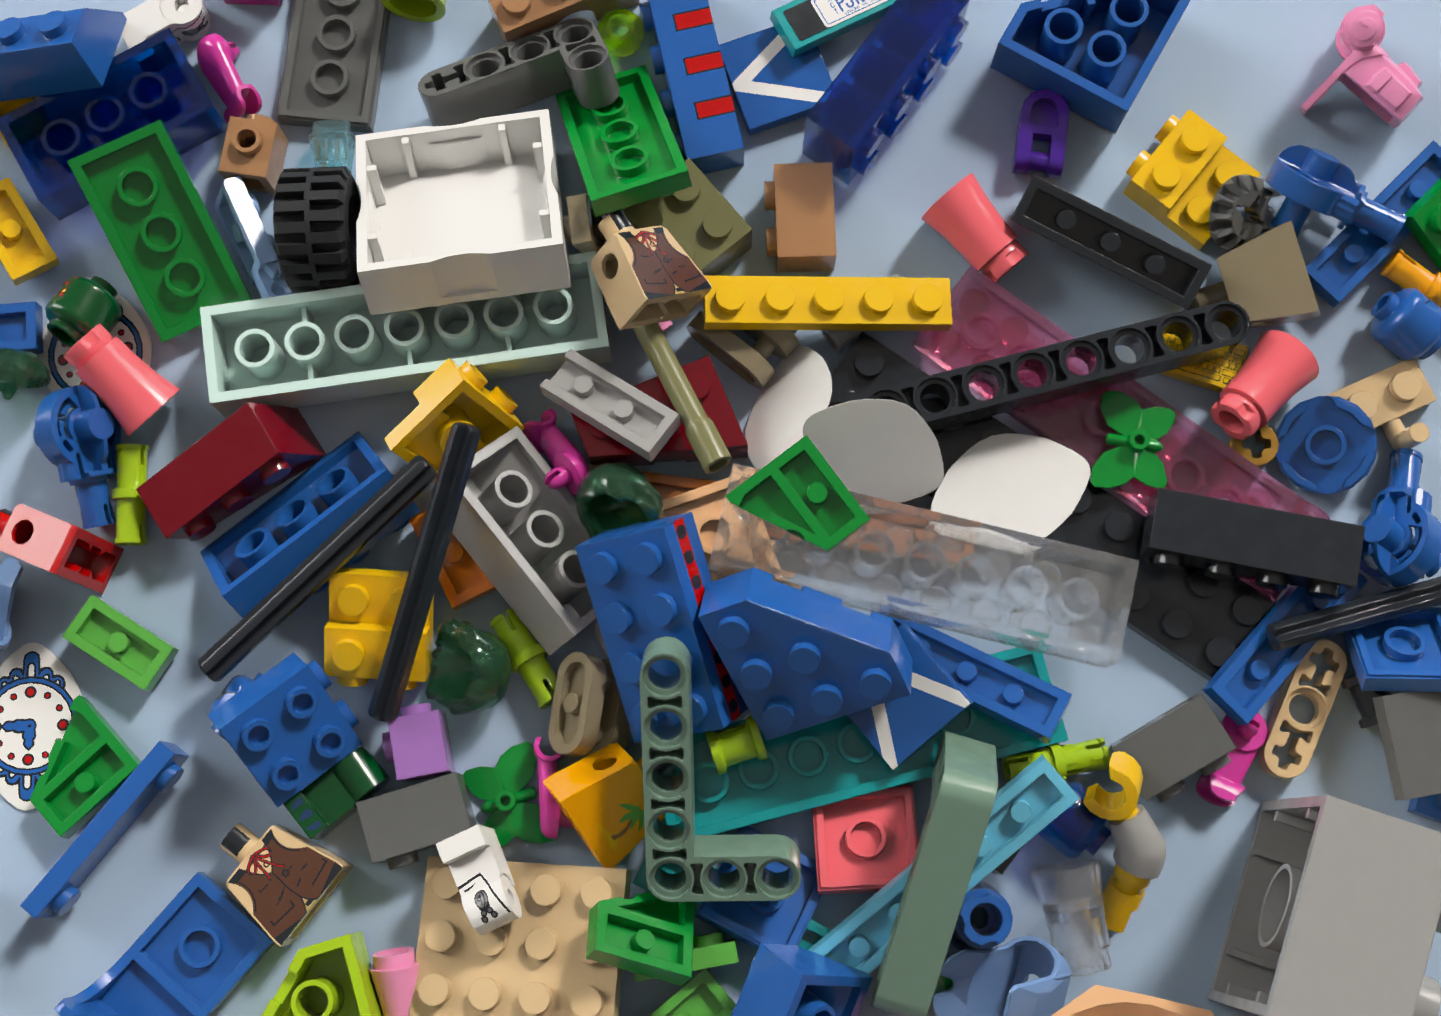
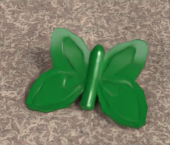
(1137, 443)
(504, 801)

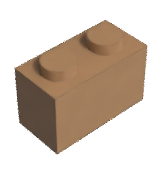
(803, 217)

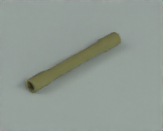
(698, 427)

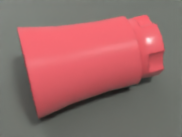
(976, 229)
(119, 378)
(1264, 383)

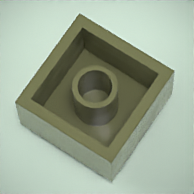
(699, 221)

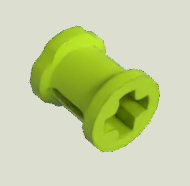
(736, 745)

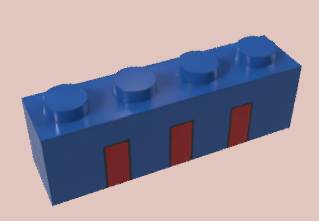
(695, 82)

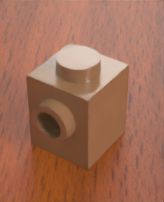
(254, 151)

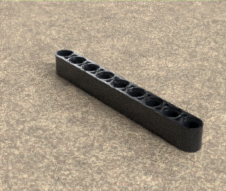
(1057, 380)

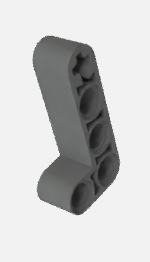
(523, 73)

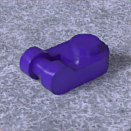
(1044, 119)

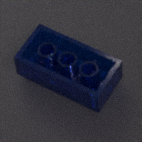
(881, 83)
(140, 88)

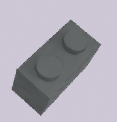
(1177, 746)
(415, 819)

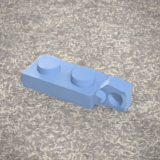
(253, 246)

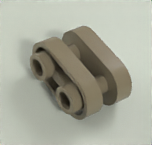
(741, 358)
(586, 707)

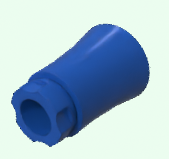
(997, 924)

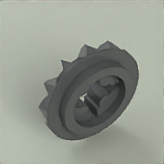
(1225, 220)

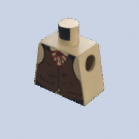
(645, 274)
(282, 878)

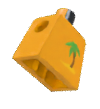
(605, 801)

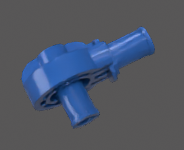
(1326, 185)
(80, 447)
(1388, 530)

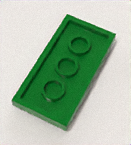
(625, 147)
(159, 228)

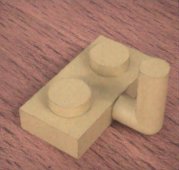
(1391, 396)

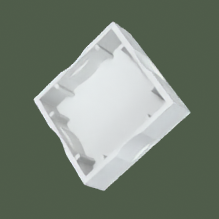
(459, 213)

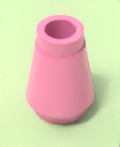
(394, 979)

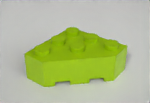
(328, 981)

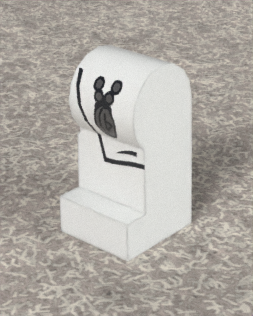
(185, 18)
(481, 878)

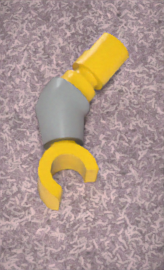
(1137, 839)

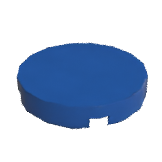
(1326, 444)

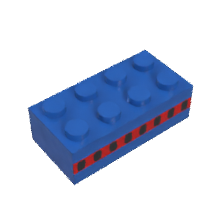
(651, 586)

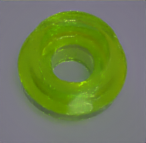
(628, 43)

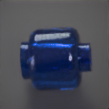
(1076, 828)

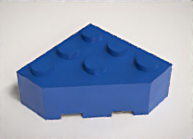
(1088, 51)
(801, 652)

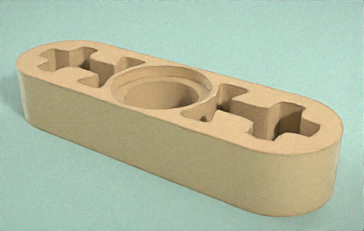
(1302, 748)

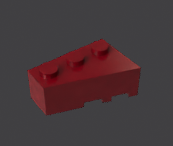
(711, 394)
(230, 469)

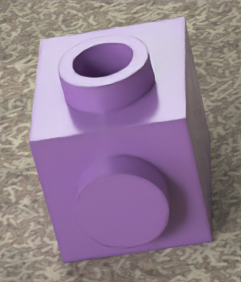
(419, 743)

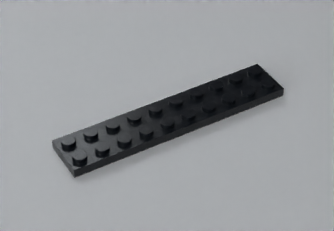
(1176, 610)

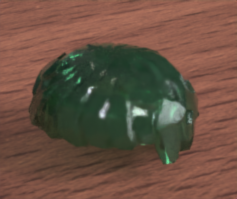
(21, 371)

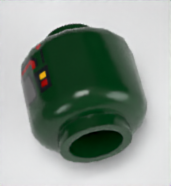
(80, 307)

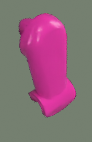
(217, 63)
(567, 461)
(1225, 785)
(549, 811)

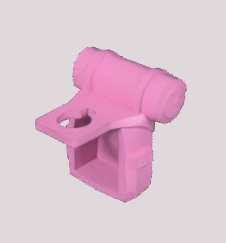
(1368, 70)

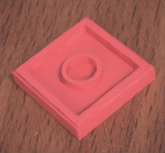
(864, 841)

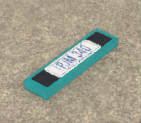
(815, 22)

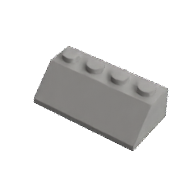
(526, 539)

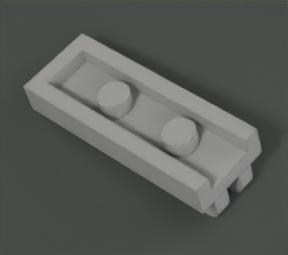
(611, 405)

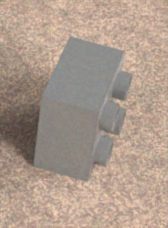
(1333, 914)

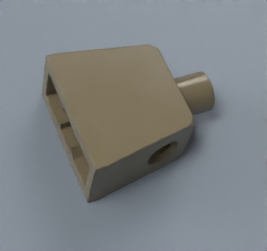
(1266, 280)

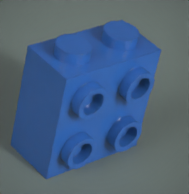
(287, 727)

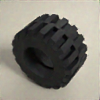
(316, 228)

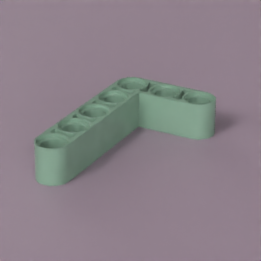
(676, 795)
(939, 875)

